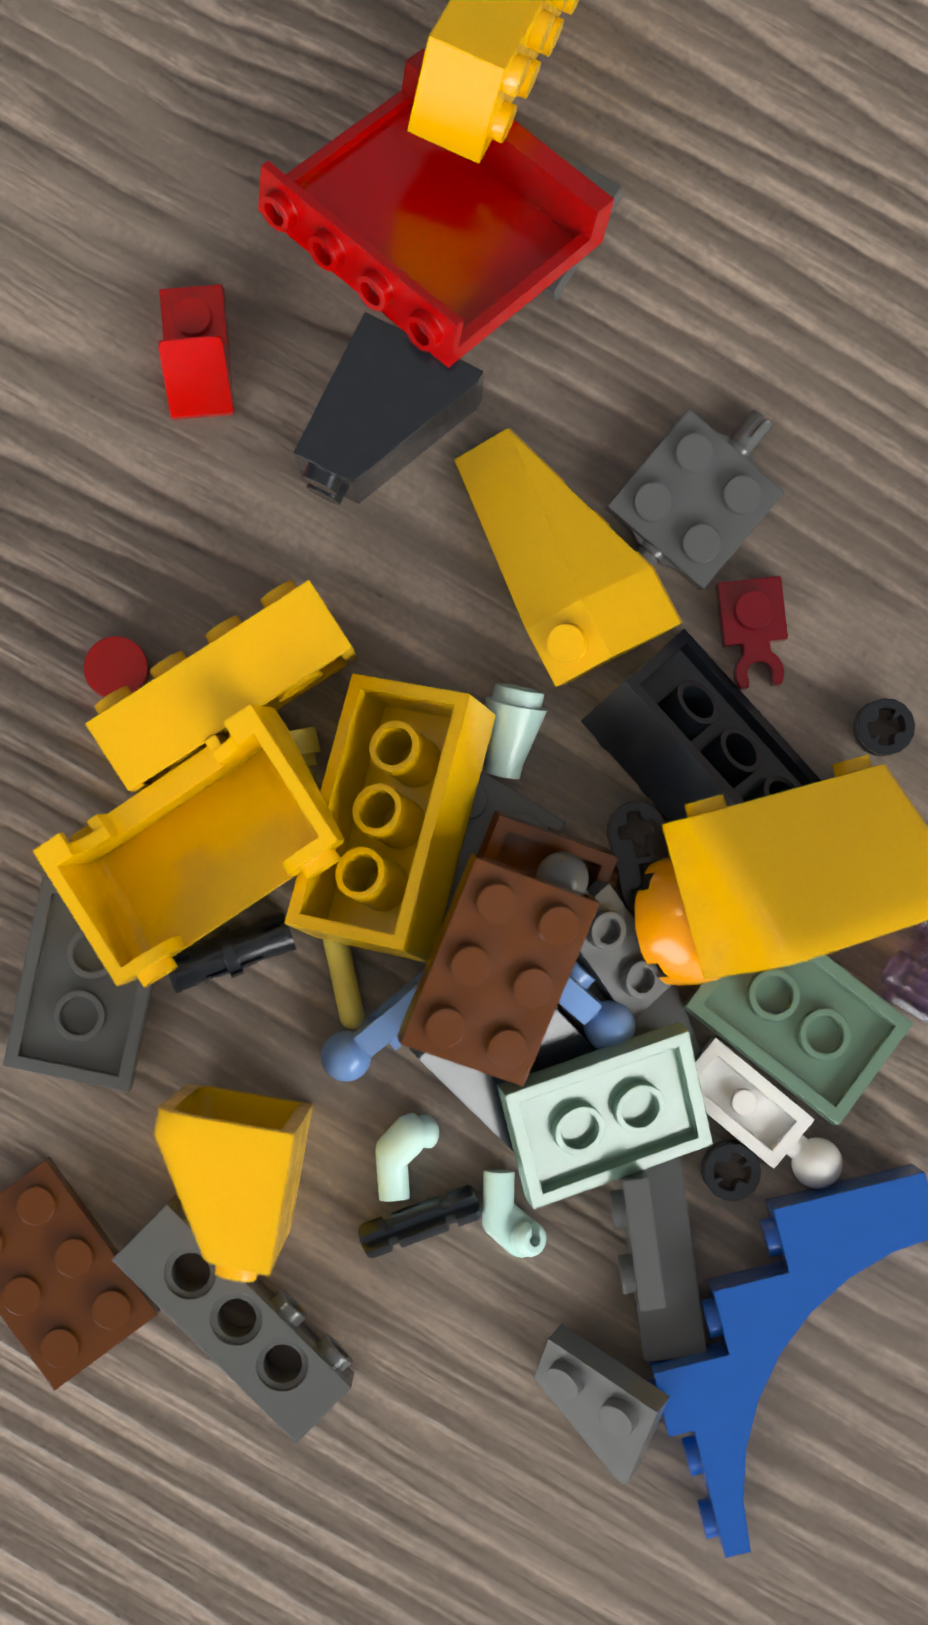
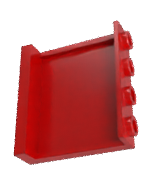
(433, 234)

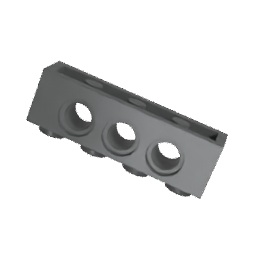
(289, 1398)

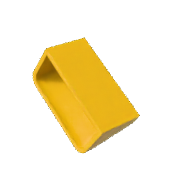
(235, 1172)

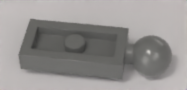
(611, 946)

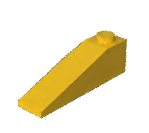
(565, 567)

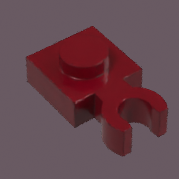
(753, 618)

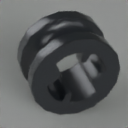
(896, 741)
(739, 1187)

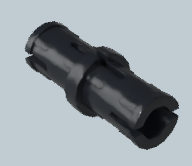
(231, 952)

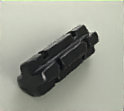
(419, 1221)

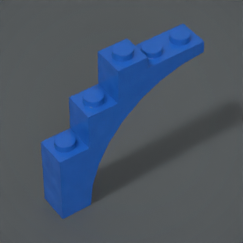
(757, 1311)

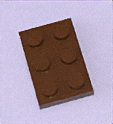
(497, 969)
(60, 1279)

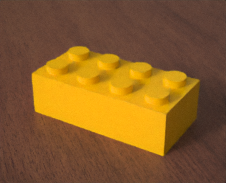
(477, 66)
(248, 662)
(403, 801)

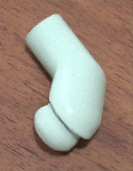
(398, 1148)
(505, 1220)

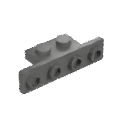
(659, 1261)

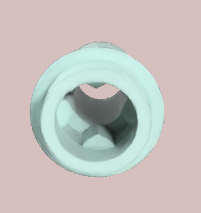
(514, 729)

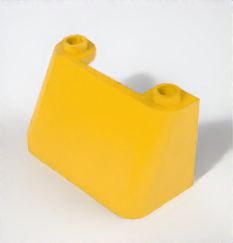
(194, 847)
(800, 870)

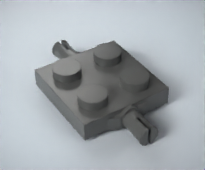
(696, 497)

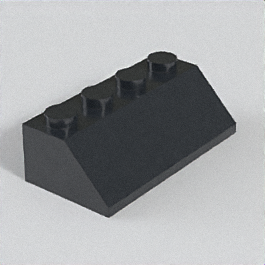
(693, 734)

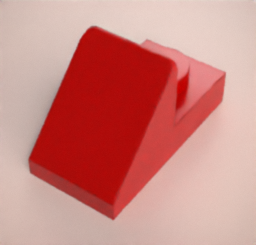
(196, 352)

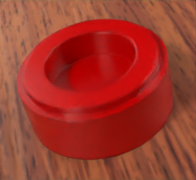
(116, 664)

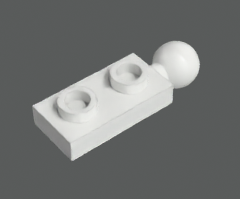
(763, 1116)

